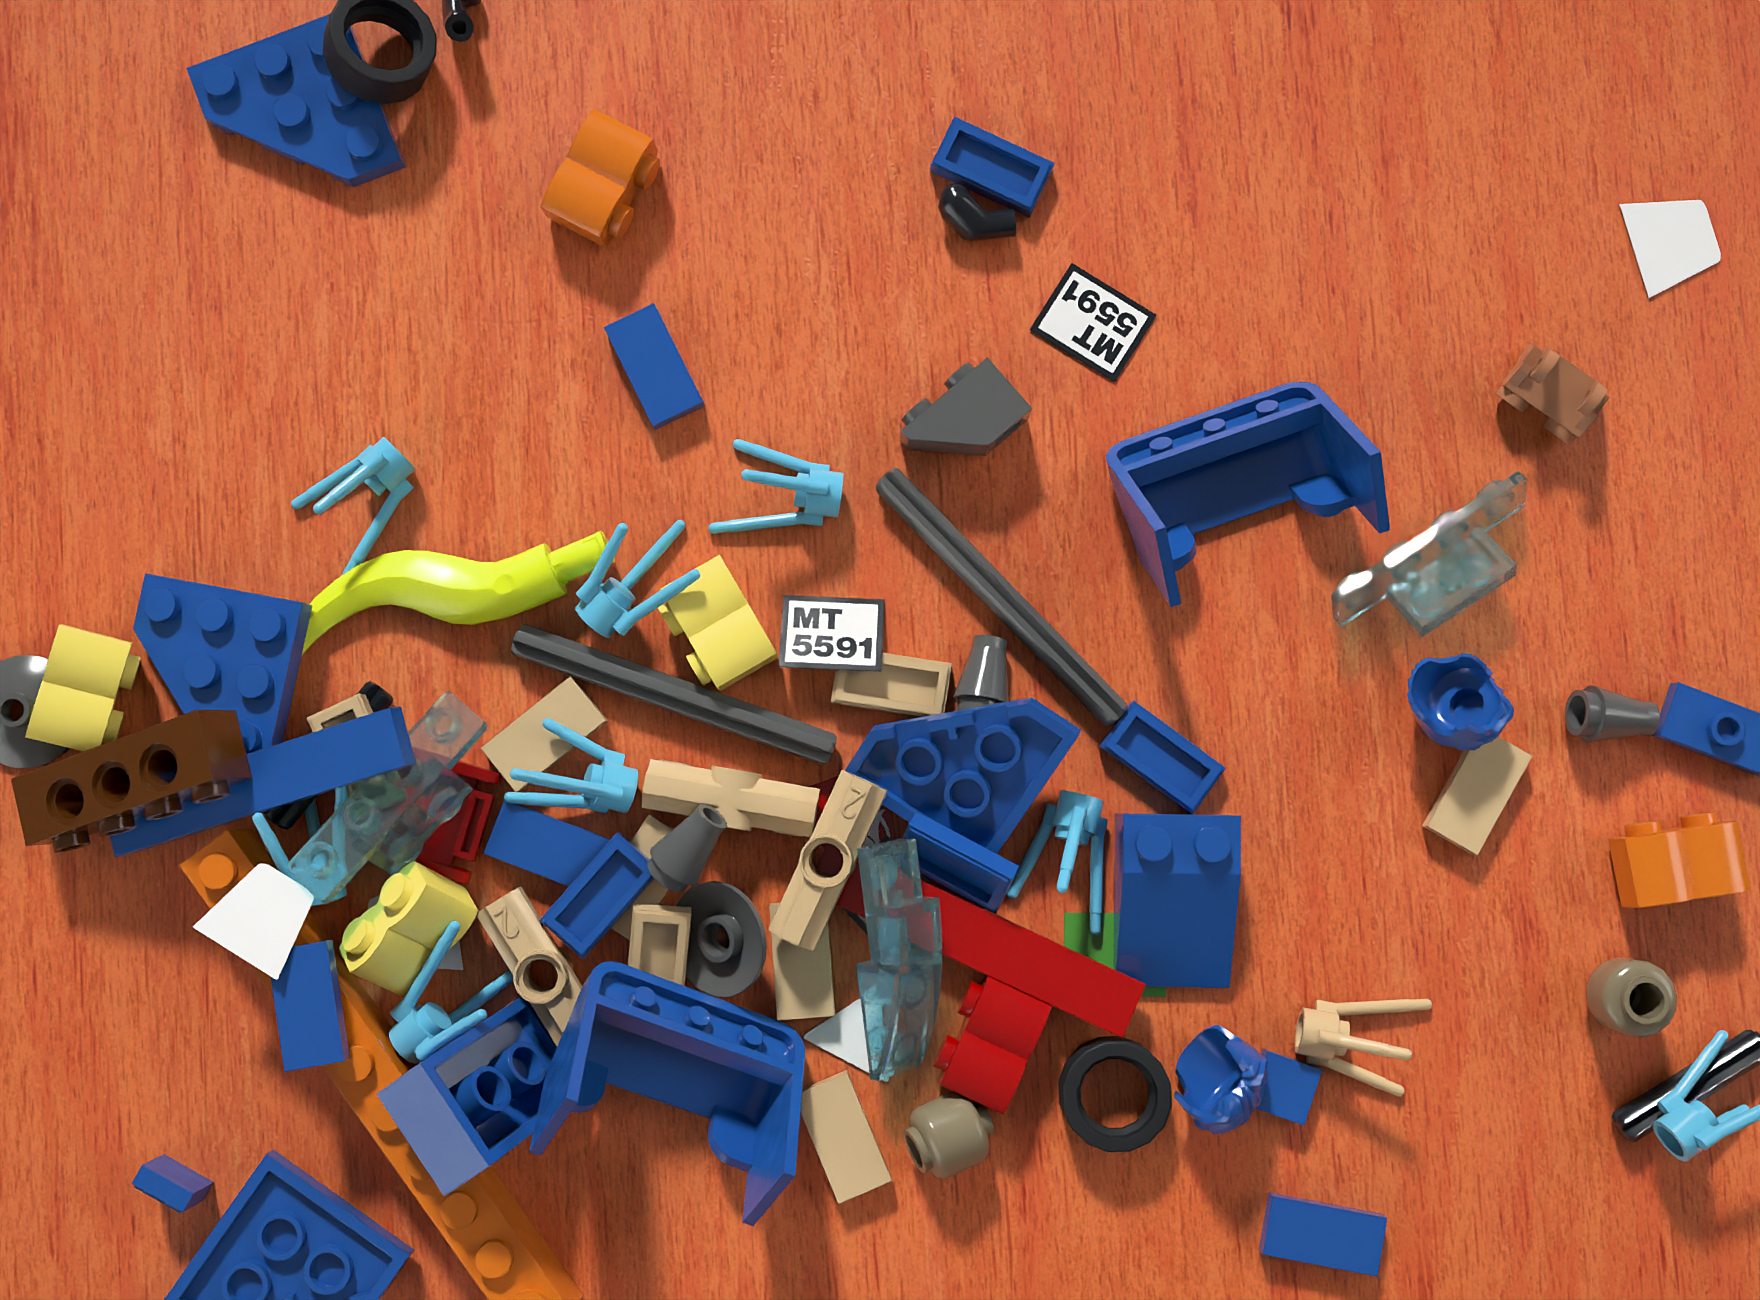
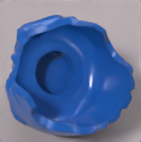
(1458, 701)
(1220, 1080)

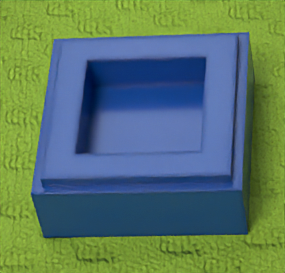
(1289, 1087)
(172, 1183)

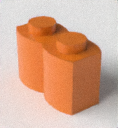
(601, 178)
(1679, 863)

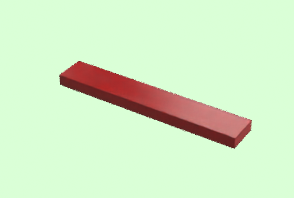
(1016, 955)

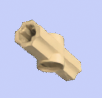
(736, 794)
(811, 894)
(521, 940)

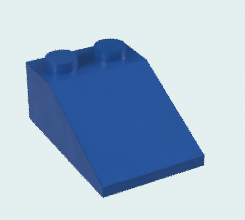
(1176, 898)
(474, 1095)

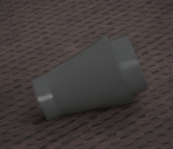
(984, 674)
(1606, 715)
(684, 851)

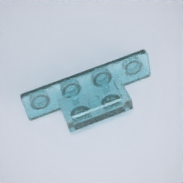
(1442, 567)
(395, 812)

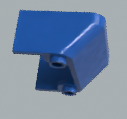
(1239, 463)
(692, 1056)

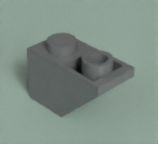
(969, 417)

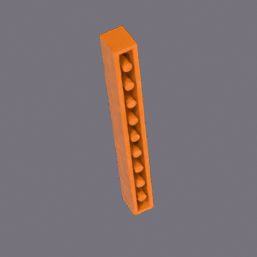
(476, 1218)

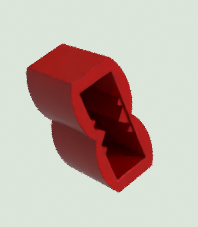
(992, 1043)

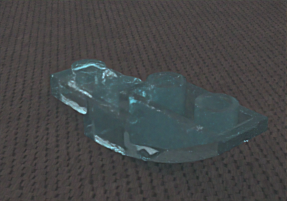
(905, 967)

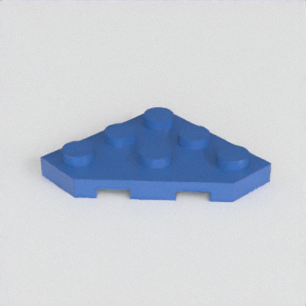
(294, 107)
(225, 651)
(967, 766)
(292, 1243)

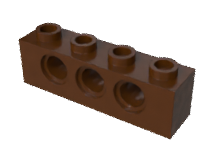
(131, 779)

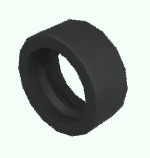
(365, 80)
(1149, 1122)

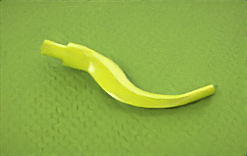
(454, 586)

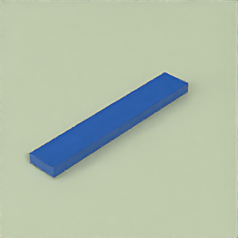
(288, 775)

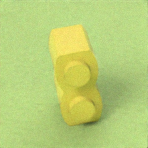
(719, 627)
(82, 689)
(404, 926)

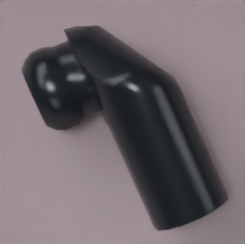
(457, 18)
(970, 219)

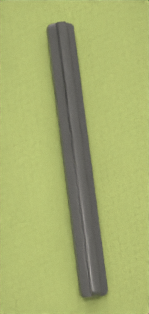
(1001, 597)
(673, 694)

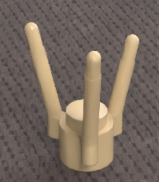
(1323, 1035)

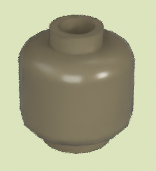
(1631, 996)
(948, 1135)

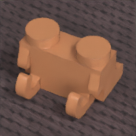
(1556, 389)

